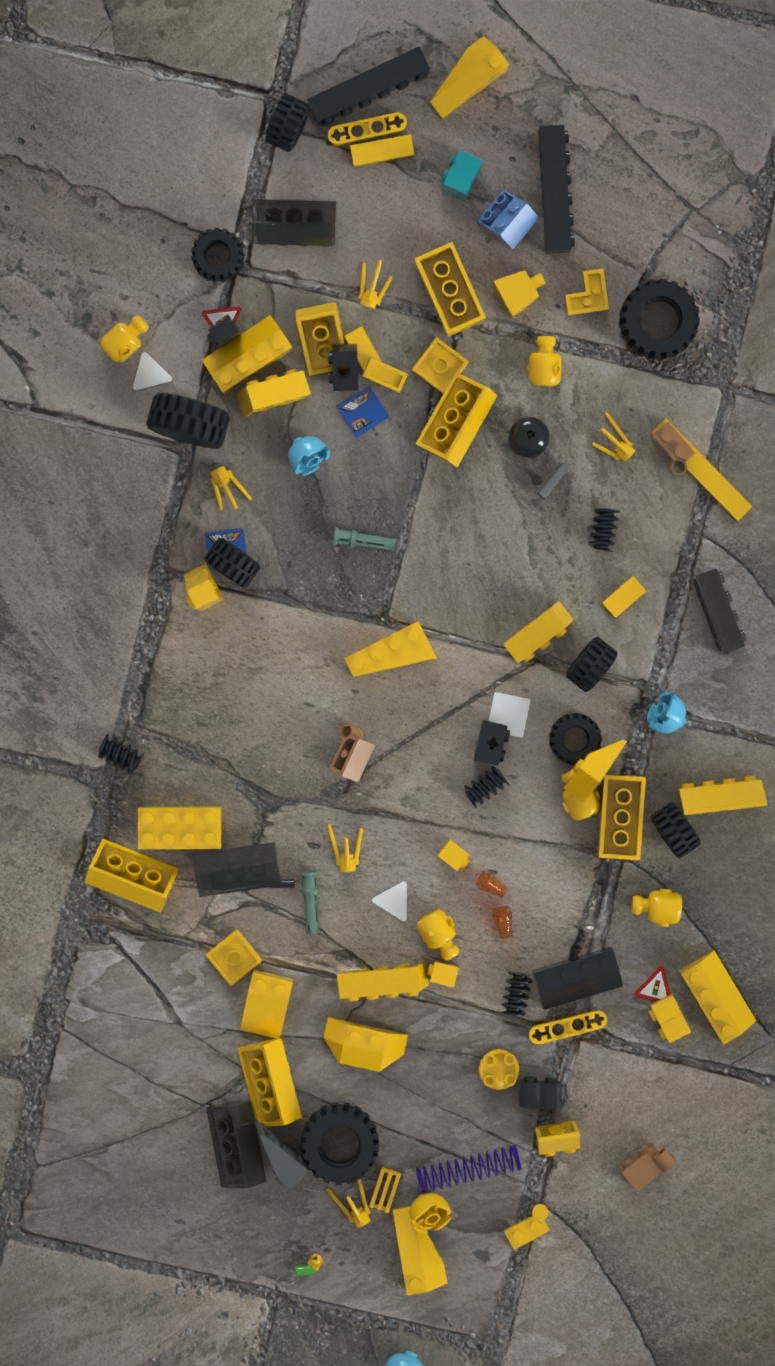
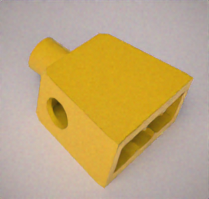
(518, 291)

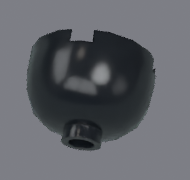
(531, 446)

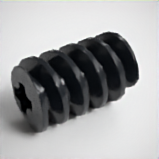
(603, 529)
(119, 754)
(485, 786)
(517, 994)

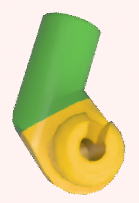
(311, 1267)

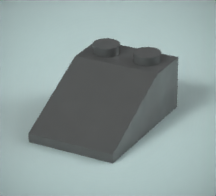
(285, 1160)

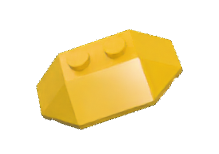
(363, 1044)

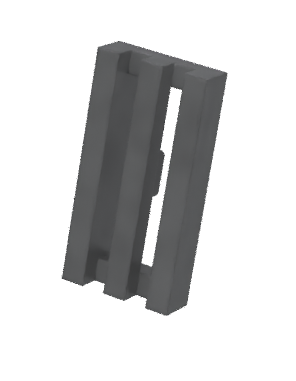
(554, 480)

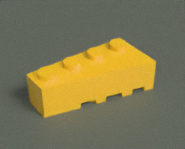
(201, 588)
(396, 650)
(382, 981)

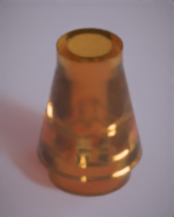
(489, 883)
(503, 920)

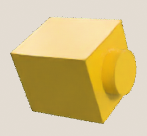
(454, 855)
(443, 973)

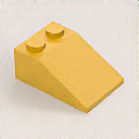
(318, 331)
(591, 770)
(266, 1004)
(557, 1138)

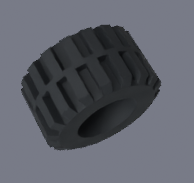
(287, 122)
(212, 238)
(232, 562)
(591, 664)
(562, 725)
(675, 830)

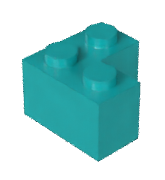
(461, 175)

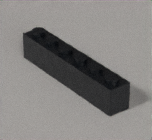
(368, 86)
(555, 189)

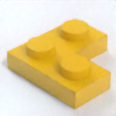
(594, 297)

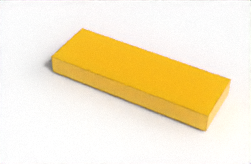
(382, 150)

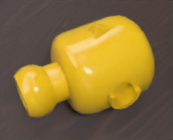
(123, 339)
(545, 365)
(578, 809)
(661, 907)
(437, 932)

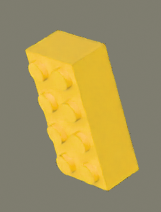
(449, 289)
(621, 817)
(180, 827)

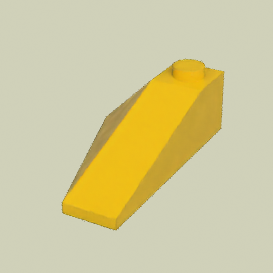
(472, 73)
(420, 1261)

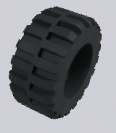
(659, 291)
(188, 420)
(332, 1170)

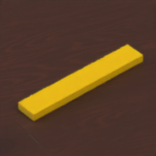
(714, 482)

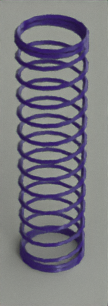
(423, 1189)

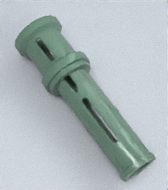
(355, 539)
(310, 896)

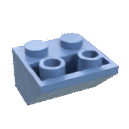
(508, 219)

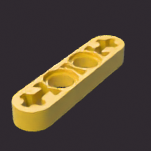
(366, 125)
(566, 1022)

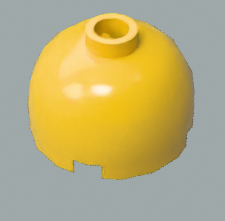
(429, 1212)

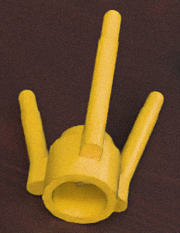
(369, 297)
(623, 449)
(221, 478)
(347, 862)
(358, 1214)

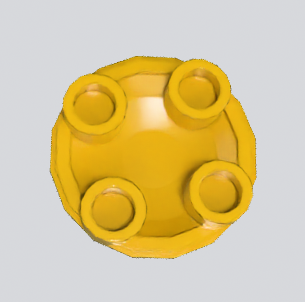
(499, 1069)

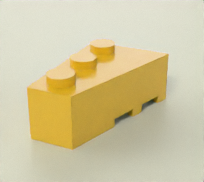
(273, 392)
(538, 633)

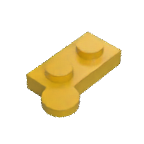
(528, 1228)

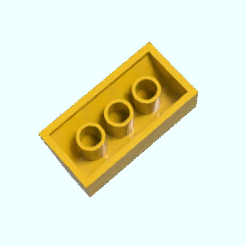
(247, 354)
(456, 419)
(721, 796)
(131, 875)
(718, 997)
(269, 1082)

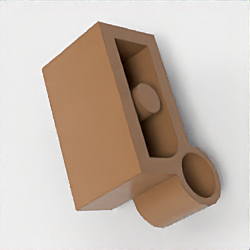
(673, 446)
(352, 753)
(646, 1166)

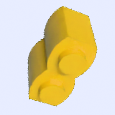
(669, 1018)

